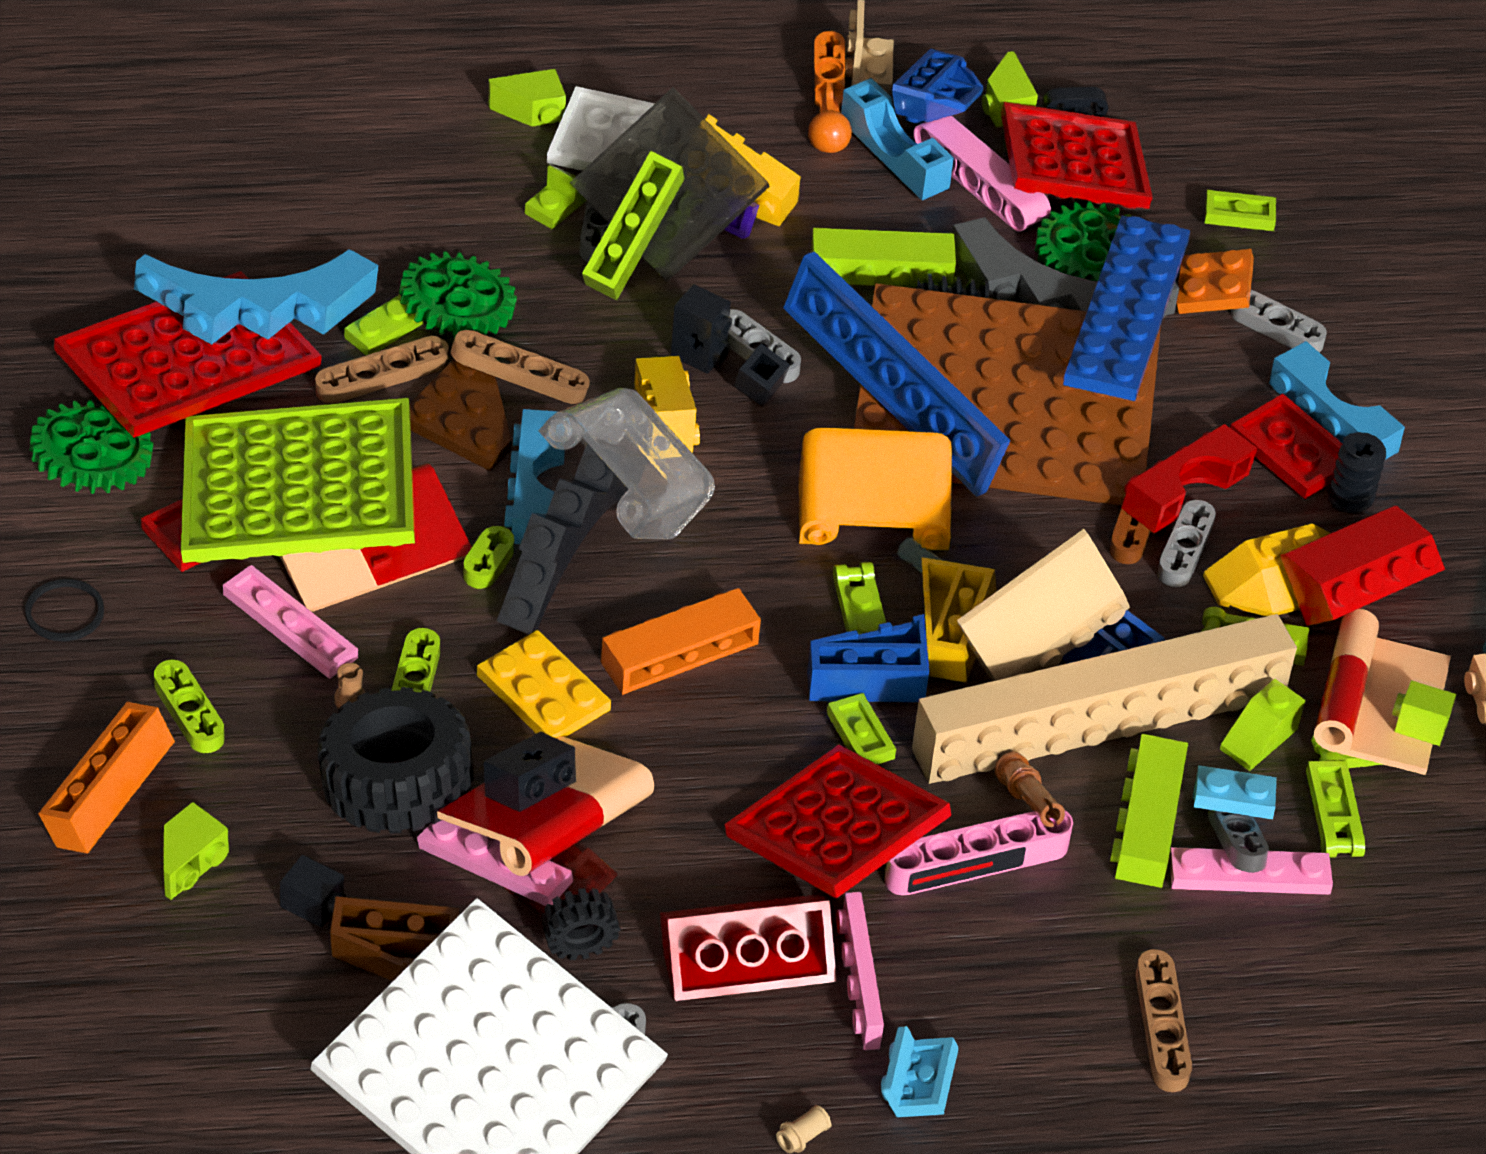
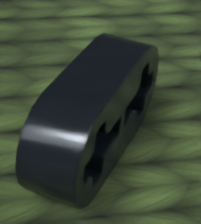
(1077, 100)

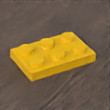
(543, 686)

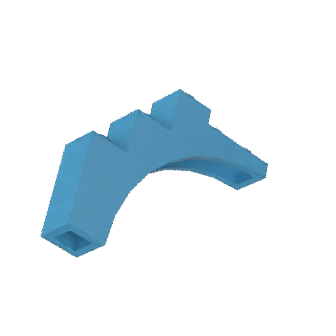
(264, 305)

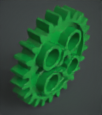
(1077, 240)
(457, 294)
(88, 448)

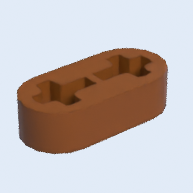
(1122, 531)

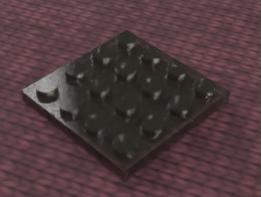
(714, 187)

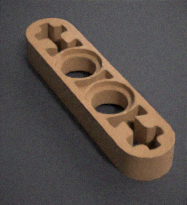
(469, 350)
(422, 356)
(1159, 1020)

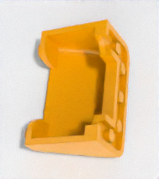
(875, 482)

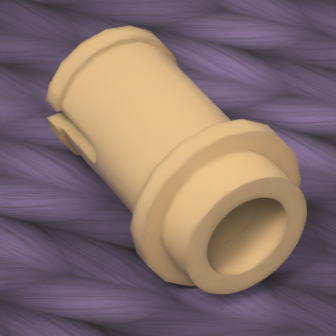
(796, 1134)

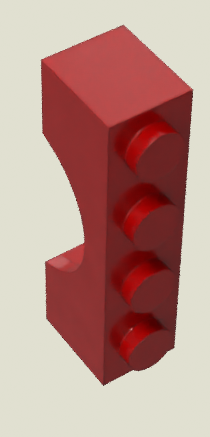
(1213, 459)

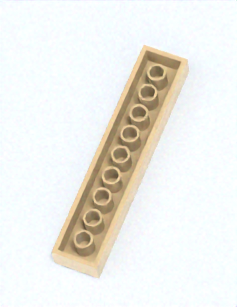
(1100, 698)

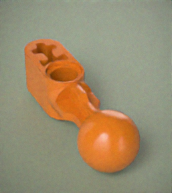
(829, 129)

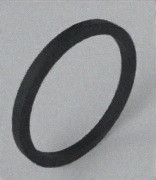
(64, 636)

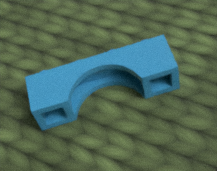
(921, 166)
(1302, 378)
(529, 462)

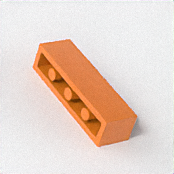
(680, 640)
(106, 777)

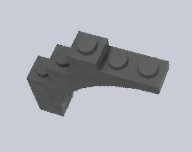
(1016, 276)

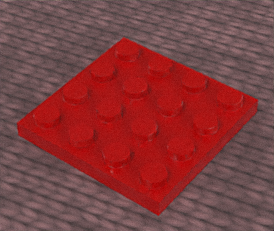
(1075, 155)
(838, 820)

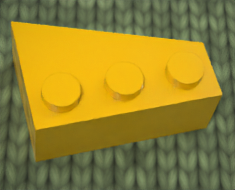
(784, 183)
(667, 390)
(948, 595)

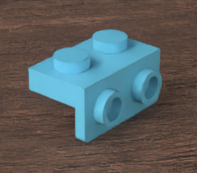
(1235, 792)
(919, 1074)

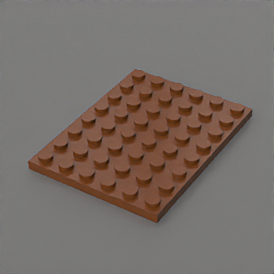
(1013, 369)

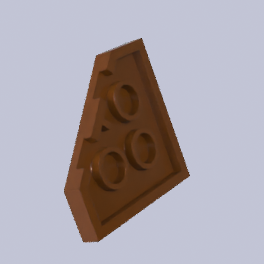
(463, 415)

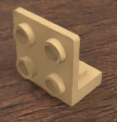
(870, 56)

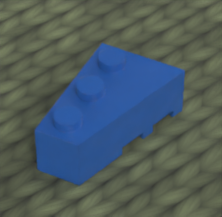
(879, 663)

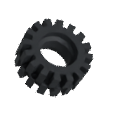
(580, 924)

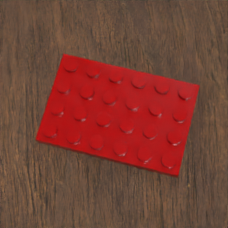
(159, 373)

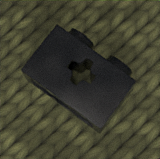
(701, 329)
(529, 771)

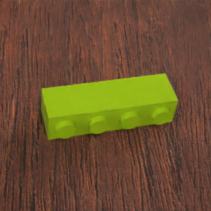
(633, 225)
(886, 256)
(1151, 810)

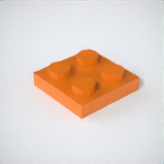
(1215, 281)

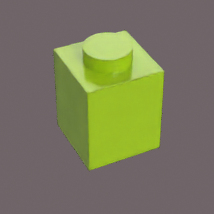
(1423, 712)

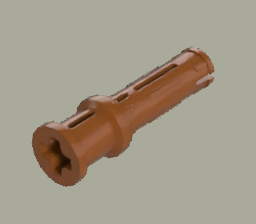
(1025, 784)

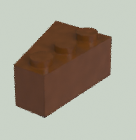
(385, 934)

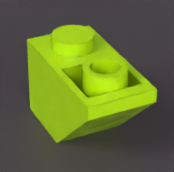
(191, 847)

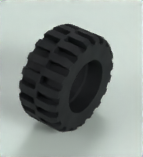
(389, 727)

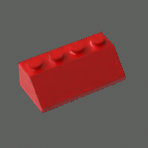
(1360, 564)
(748, 947)

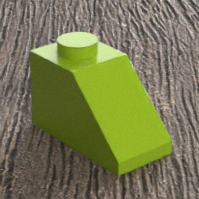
(1007, 84)
(528, 97)
(1263, 724)

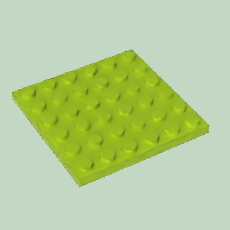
(297, 480)

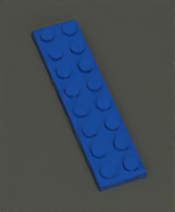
(1127, 308)
(894, 371)

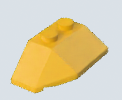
(1254, 573)

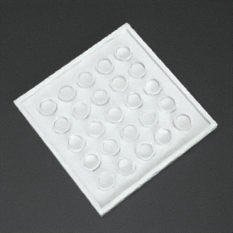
(488, 1049)

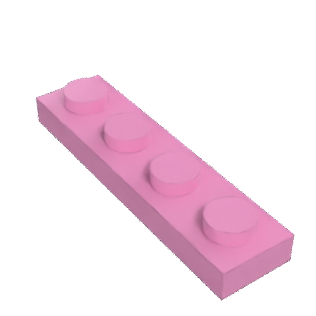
(290, 621)
(483, 857)
(1283, 872)
(862, 981)

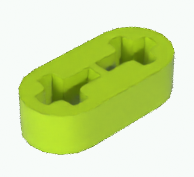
(482, 554)

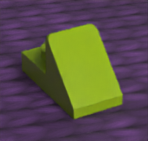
(555, 200)

